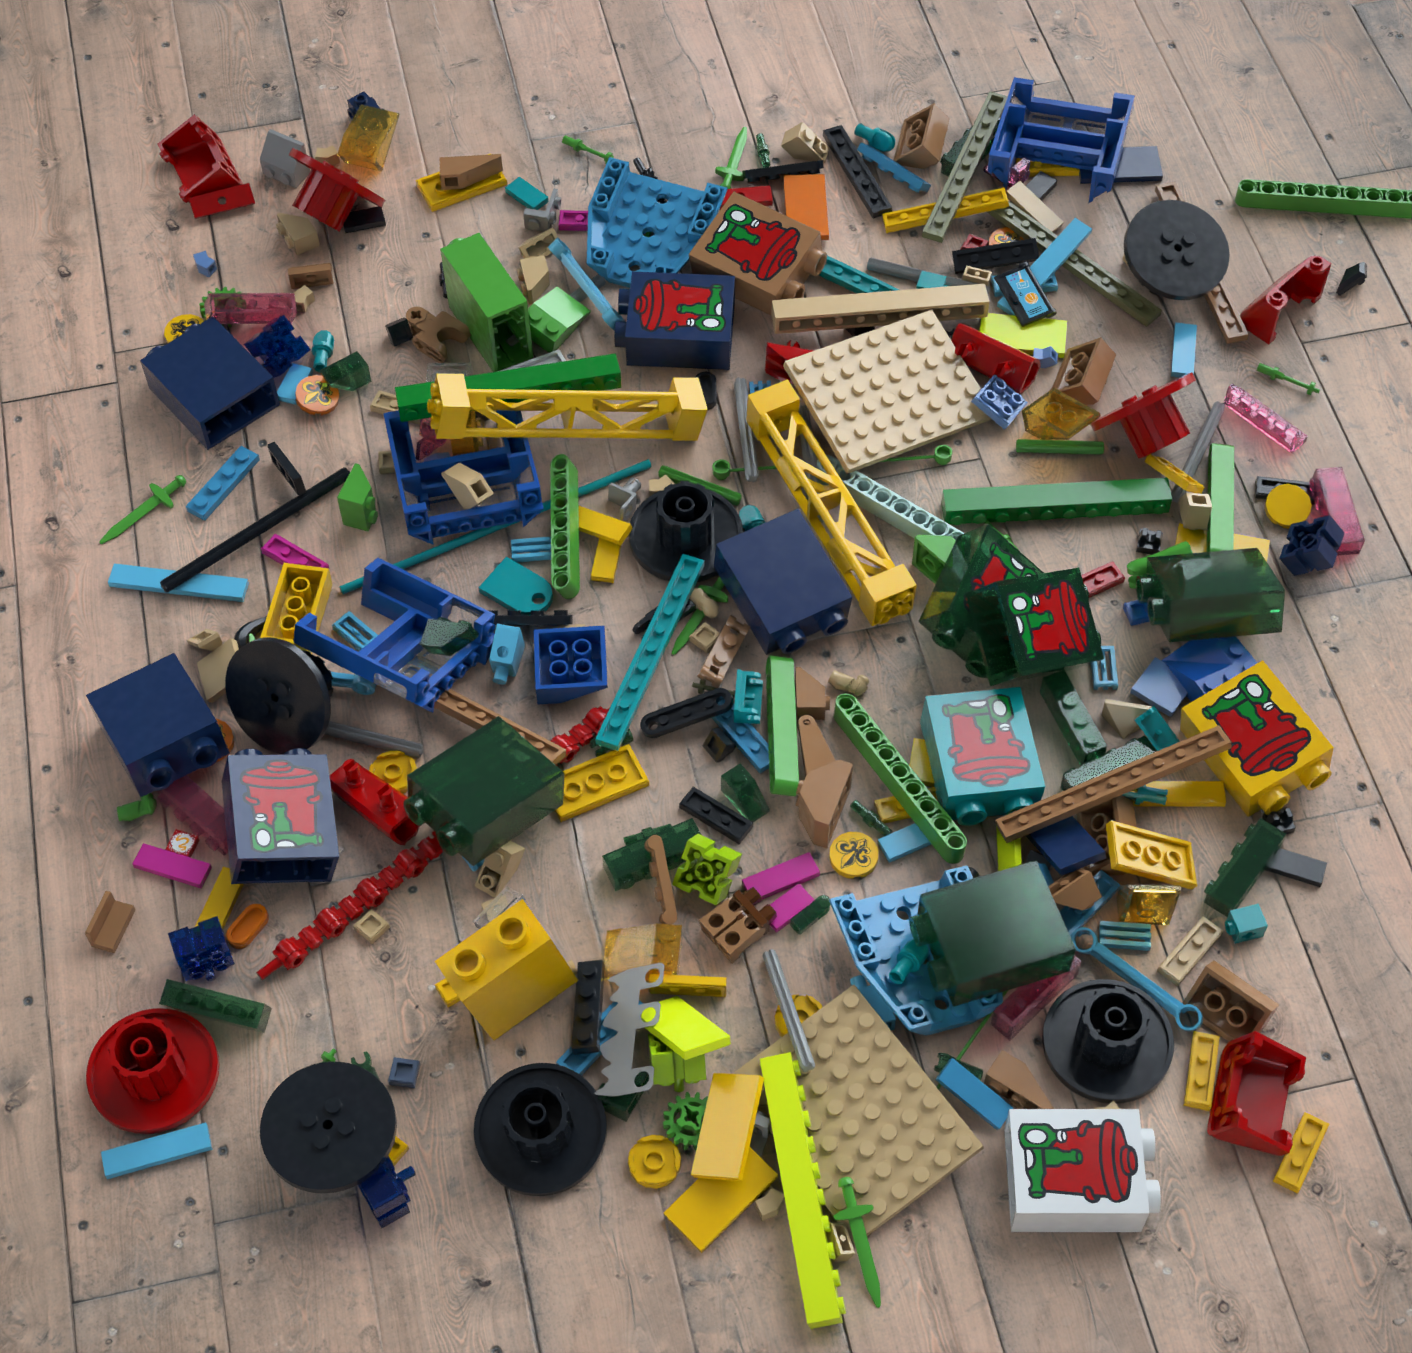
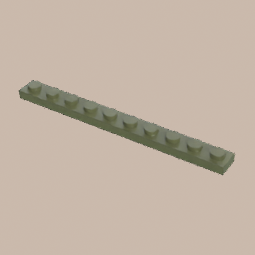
(965, 167)
(1081, 266)

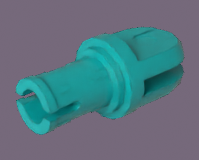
(876, 137)
(322, 349)
(750, 517)
(1147, 794)
(909, 960)

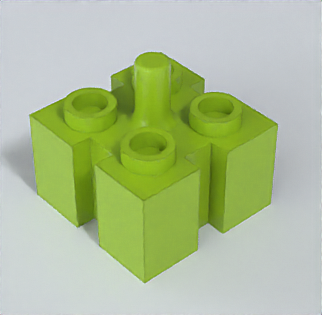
(706, 869)
(673, 1069)

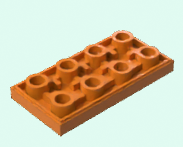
(807, 201)

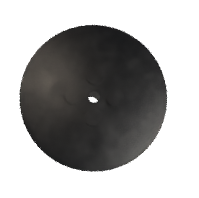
(1176, 250)
(681, 522)
(279, 694)
(1108, 1041)
(328, 1127)
(540, 1129)

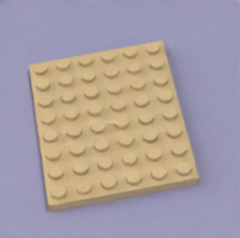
(887, 390)
(871, 1112)

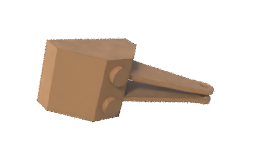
(825, 784)

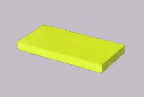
(1034, 335)
(685, 1029)

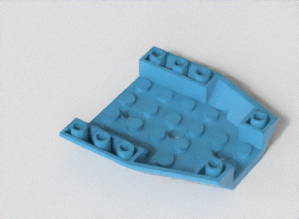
(628, 207)
(876, 938)

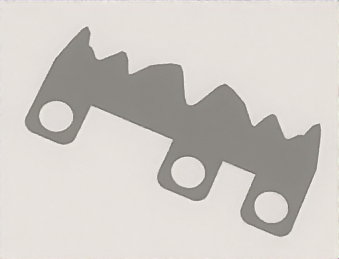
(625, 1020)

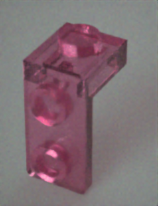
(1019, 172)
(429, 442)

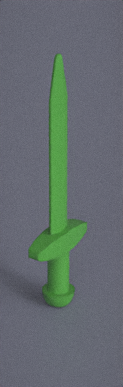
(730, 172)
(160, 496)
(714, 593)
(854, 1215)

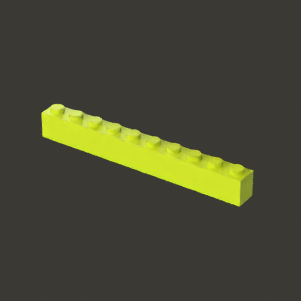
(801, 1191)

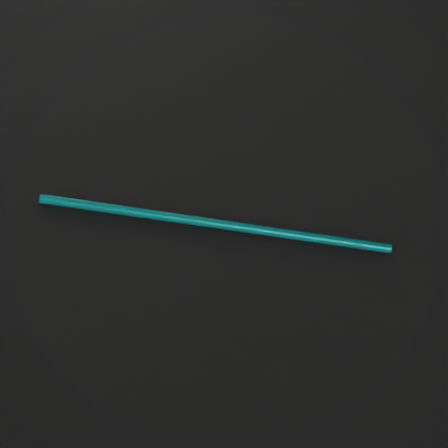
(479, 533)

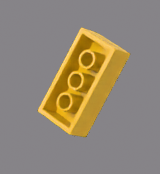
(297, 593)

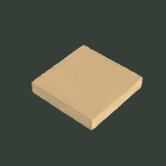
(214, 668)

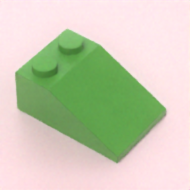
(555, 318)

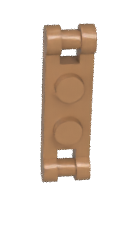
(723, 651)
(659, 870)

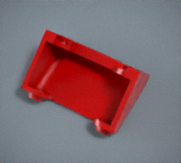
(198, 159)
(1299, 283)
(1254, 1092)

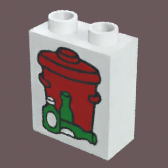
(1079, 1170)

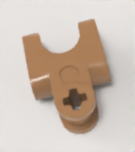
(432, 330)

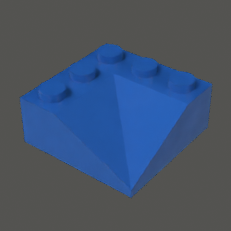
(569, 663)
(1208, 664)

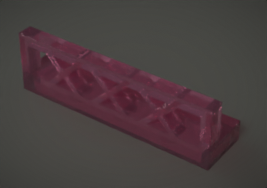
(1264, 418)

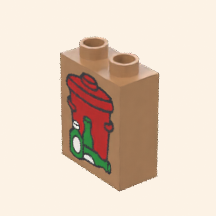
(761, 249)

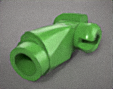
(138, 808)

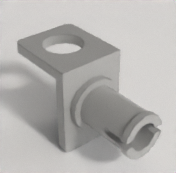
(625, 497)

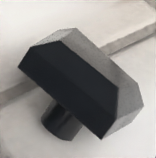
(1352, 277)

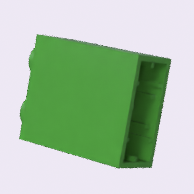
(487, 302)

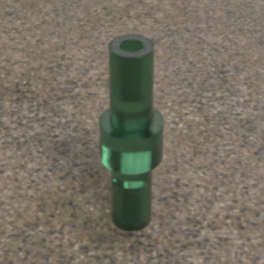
(763, 150)
(870, 818)
(644, 833)

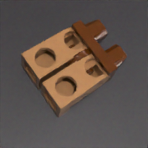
(737, 923)

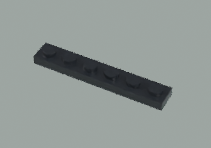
(857, 171)

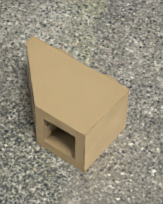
(804, 144)
(298, 232)
(535, 277)
(467, 485)
(1195, 510)
(499, 868)

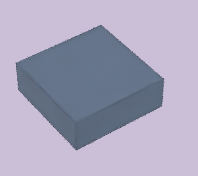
(404, 1072)

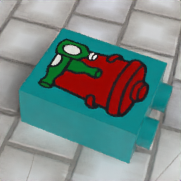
(981, 753)

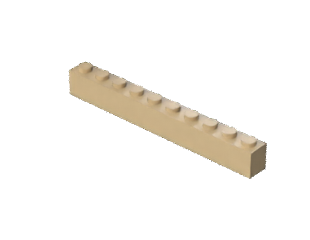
(878, 308)

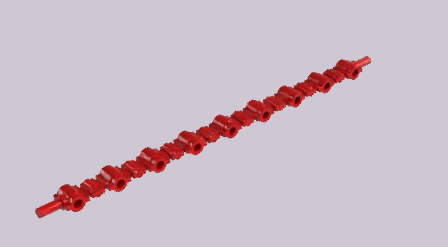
(408, 863)

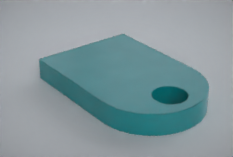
(516, 587)

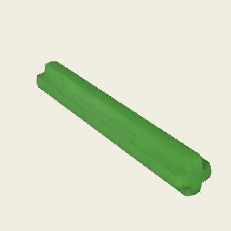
(1059, 446)
(677, 476)

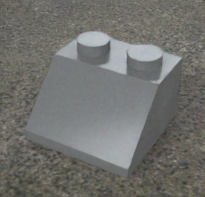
(277, 162)

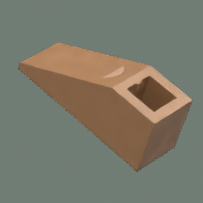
(466, 170)
(1015, 1082)

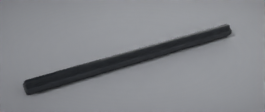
(254, 530)

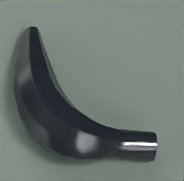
(253, 627)

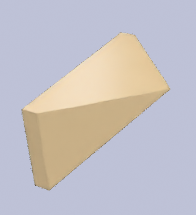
(538, 244)
(206, 640)
(1122, 715)

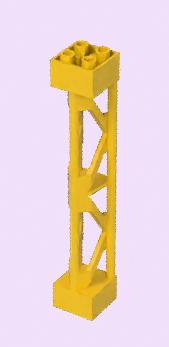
(452, 401)
(891, 587)

